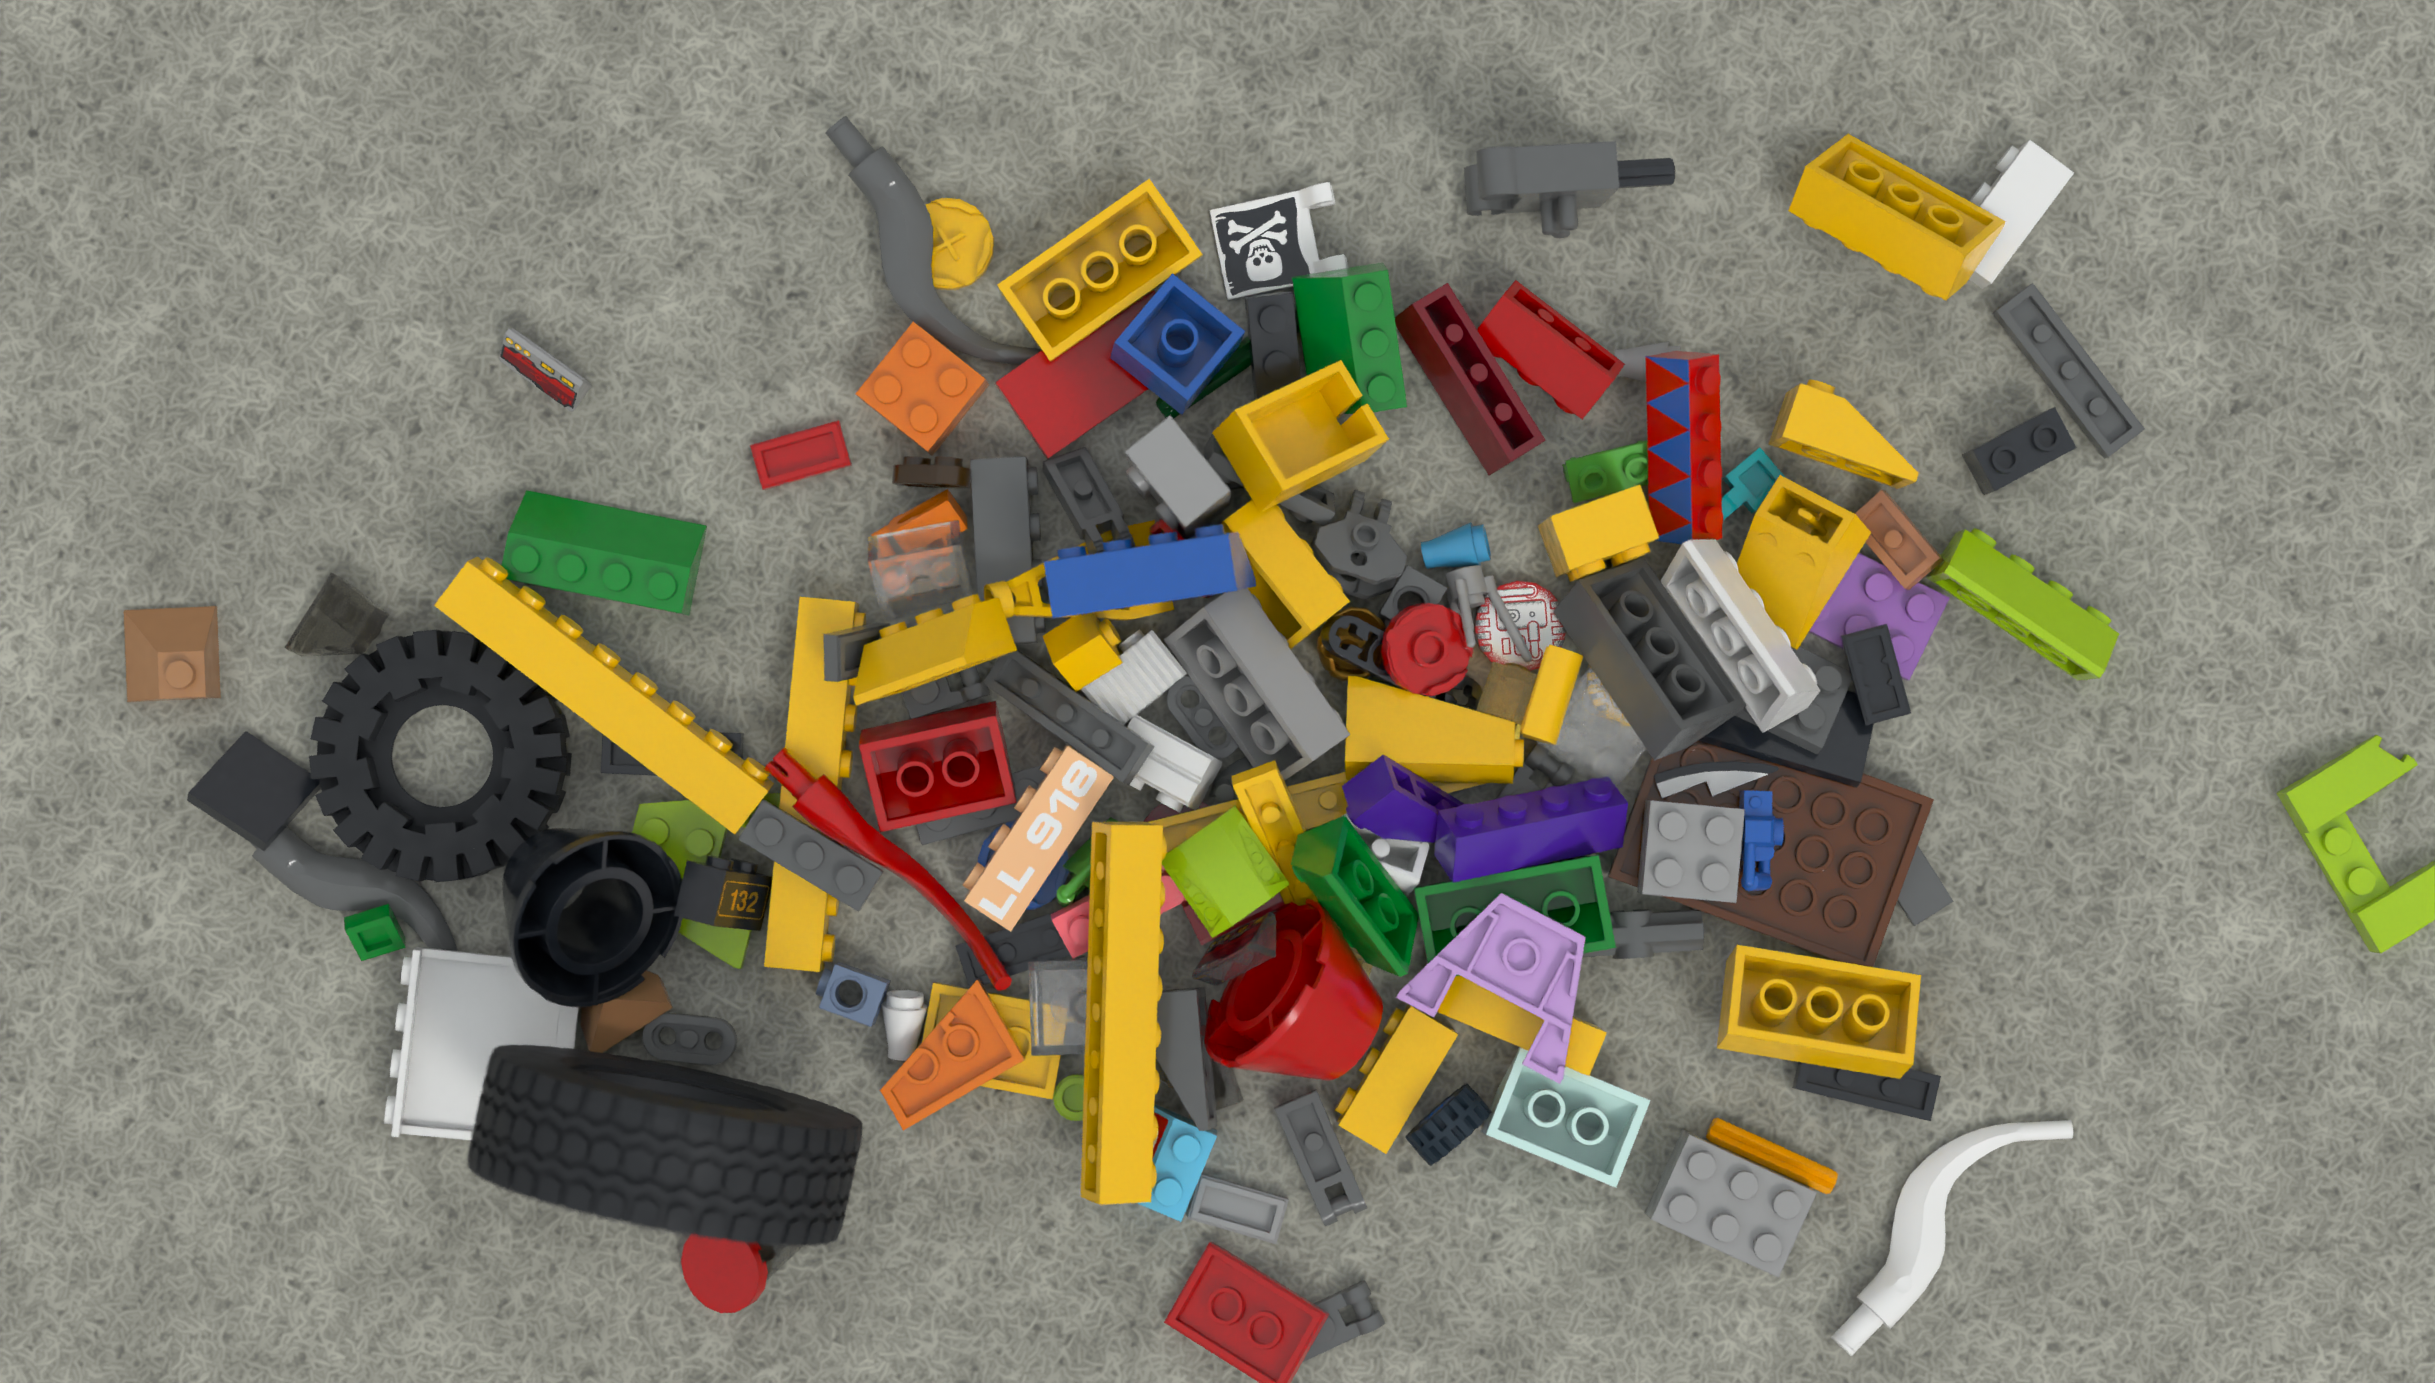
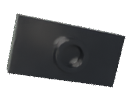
(1875, 674)

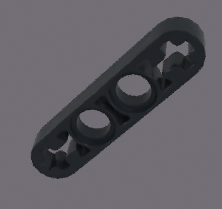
(1349, 653)

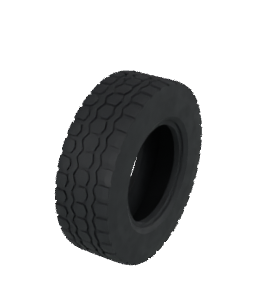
(664, 1146)

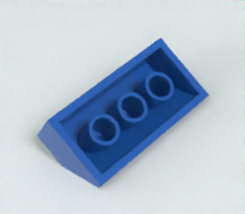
(1147, 573)

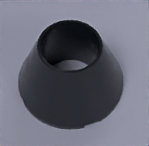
(612, 928)

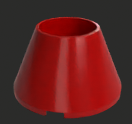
(1303, 1009)

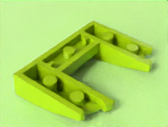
(2319, 812)

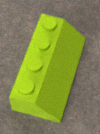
(2024, 605)

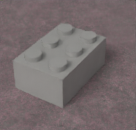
(1730, 1203)

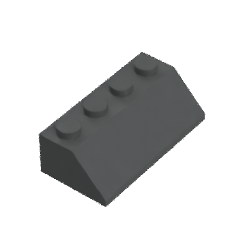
(1648, 657)

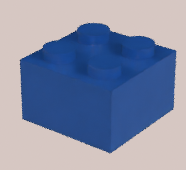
(1177, 344)

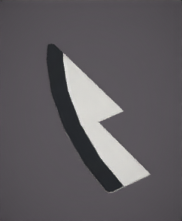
(1718, 775)

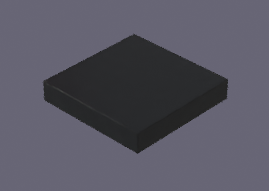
(254, 790)

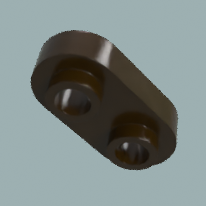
(919, 472)

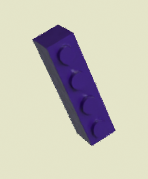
(1530, 829)

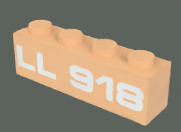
(1038, 836)

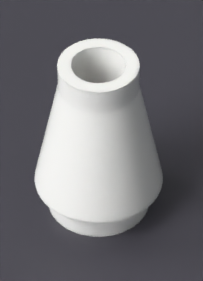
(903, 1022)

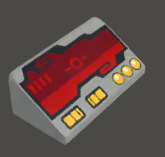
(543, 370)

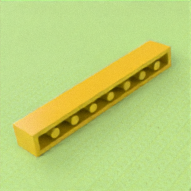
(604, 692)
(817, 739)
(1122, 1012)

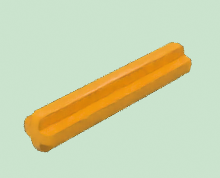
(1771, 1156)

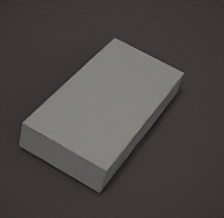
(1238, 1208)

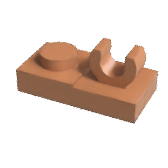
(1897, 540)

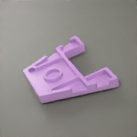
(1519, 959)

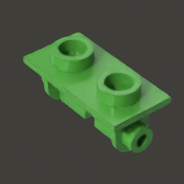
(1607, 471)

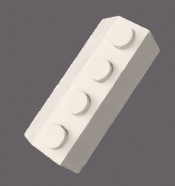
(1739, 633)

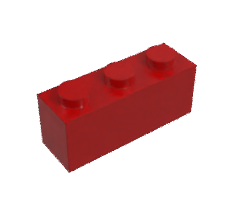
(1549, 350)

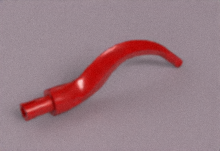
(834, 815)

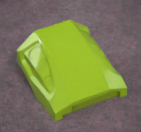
(1224, 872)

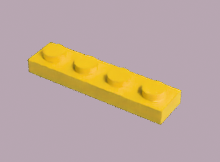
(1273, 822)

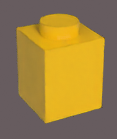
(1083, 648)

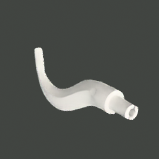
(1920, 1226)

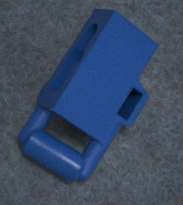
(1759, 838)

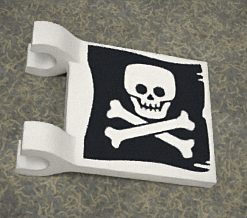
(1271, 241)

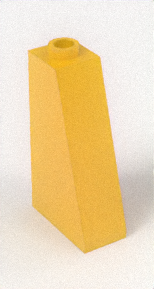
(1427, 736)
(1513, 1024)

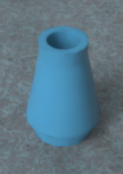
(1457, 548)

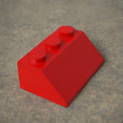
(937, 766)

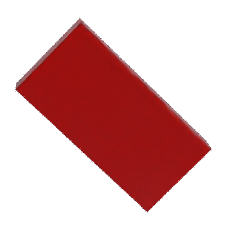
(801, 455)

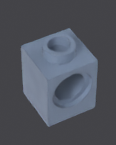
(873, 989)

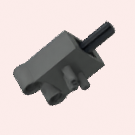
(1556, 180)

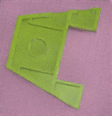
(691, 835)

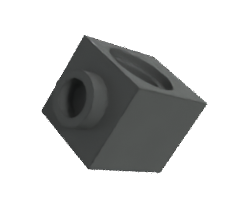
(1411, 582)

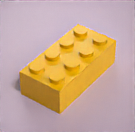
(1819, 1011)

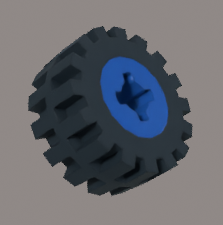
(1448, 1124)

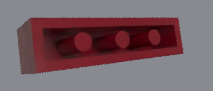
(1468, 379)

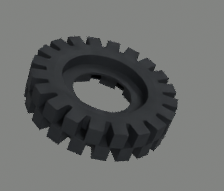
(359, 772)

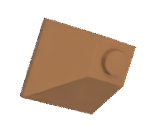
(172, 654)

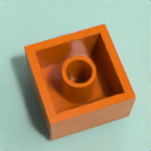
(922, 388)

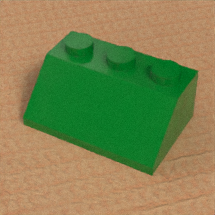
(1352, 320)
(1357, 894)

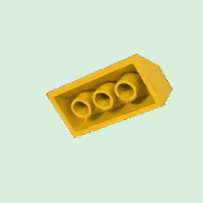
(1895, 216)
(1099, 270)

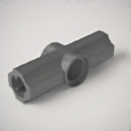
(1645, 933)

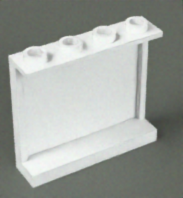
(452, 1022)

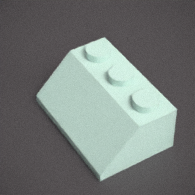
(1571, 1123)

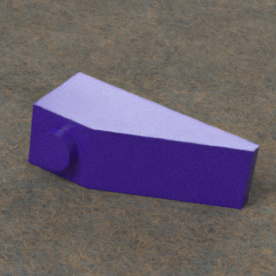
(1395, 802)

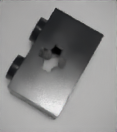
(2019, 451)

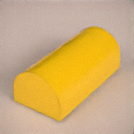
(1551, 695)

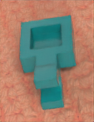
(1749, 483)

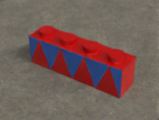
(1684, 445)

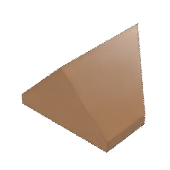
(619, 1018)

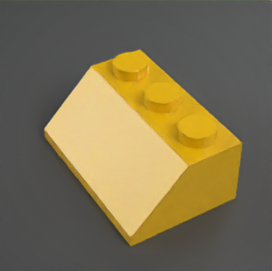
(933, 648)

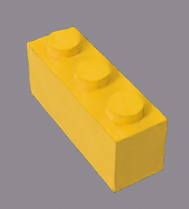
(1395, 1077)

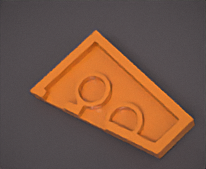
(953, 1059)

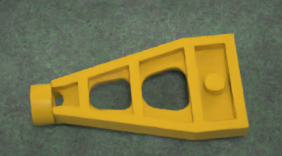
(1028, 597)

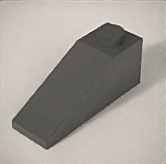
(1183, 1052)

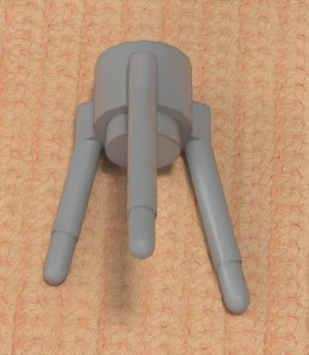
(1467, 590)

